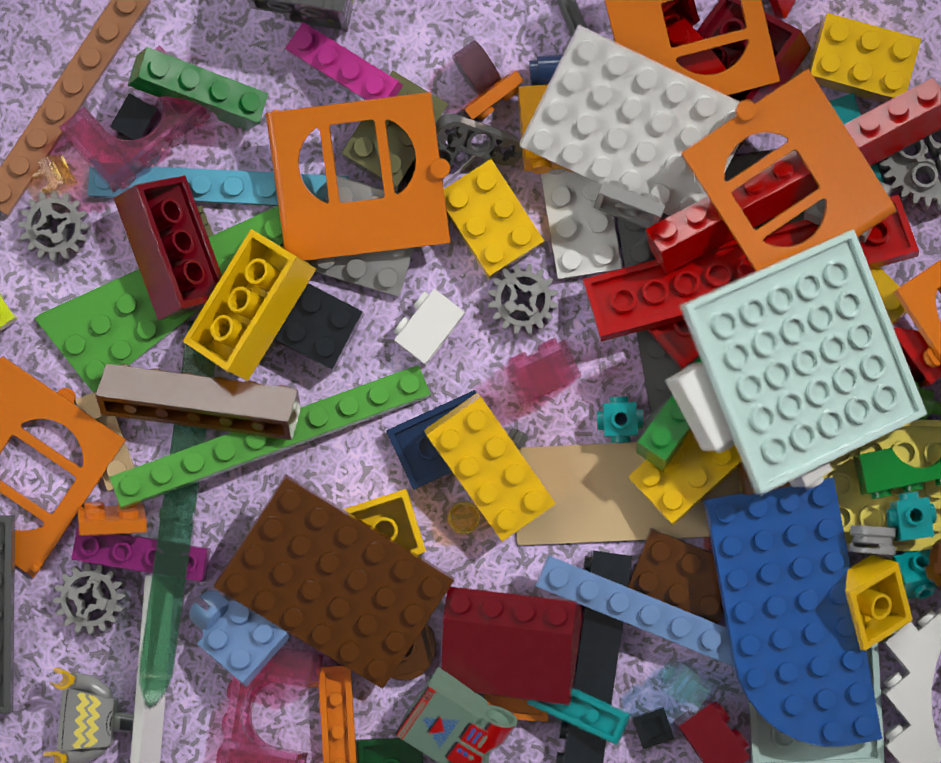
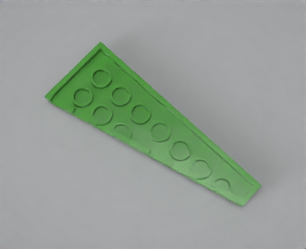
(118, 319)

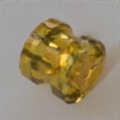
(464, 517)

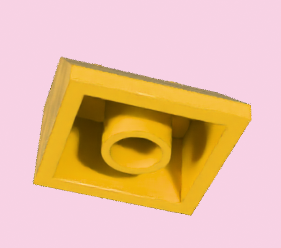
(876, 599)

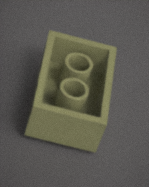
(363, 145)

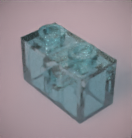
(684, 685)

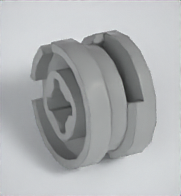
(873, 536)

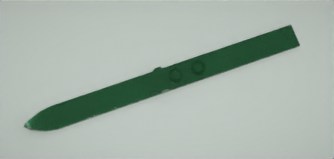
(171, 559)

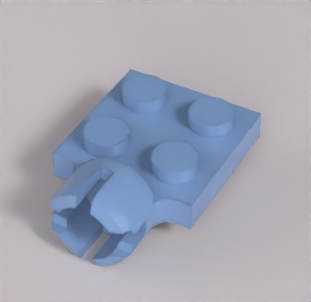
(236, 636)

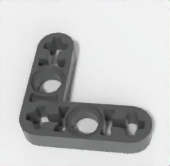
(462, 140)

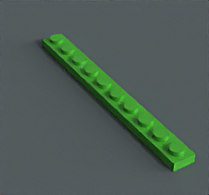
(241, 449)

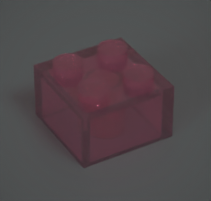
(541, 372)

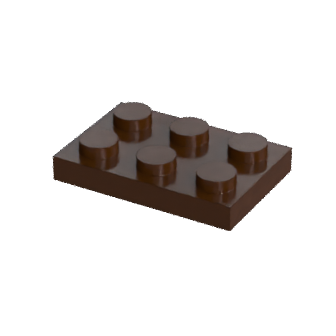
(678, 576)

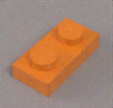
(482, 105)

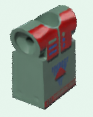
(454, 722)

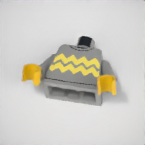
(86, 718)

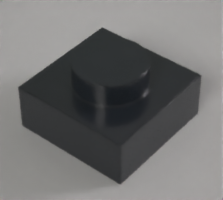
(653, 727)

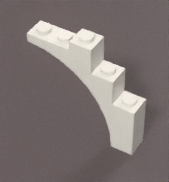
(707, 421)
(911, 692)

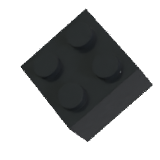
(320, 327)

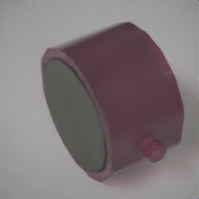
(476, 67)

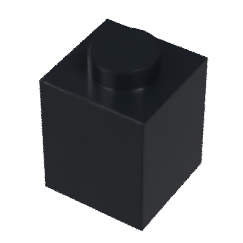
(134, 119)

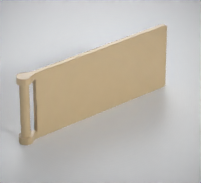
(600, 501)

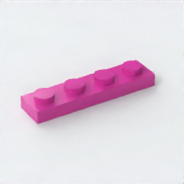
(341, 64)

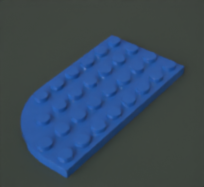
(788, 613)

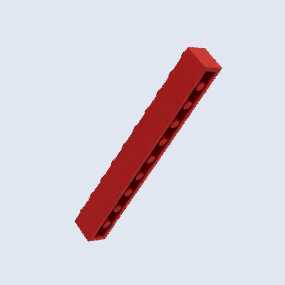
(788, 180)

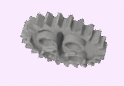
(904, 168)

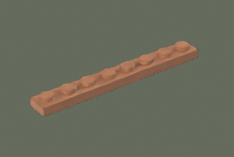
(67, 98)

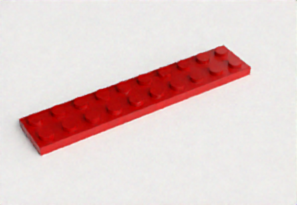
(648, 297)

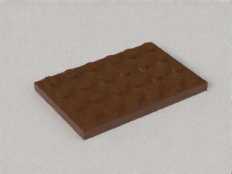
(334, 581)

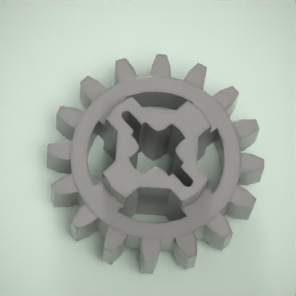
(67, 220)
(535, 291)
(83, 614)

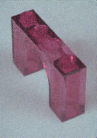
(120, 160)
(240, 738)

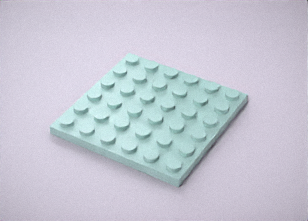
(804, 361)

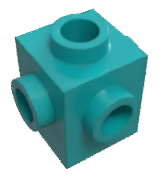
(617, 432)
(923, 517)
(914, 575)

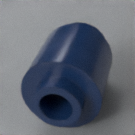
(543, 69)

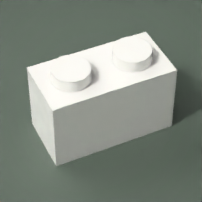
(429, 326)

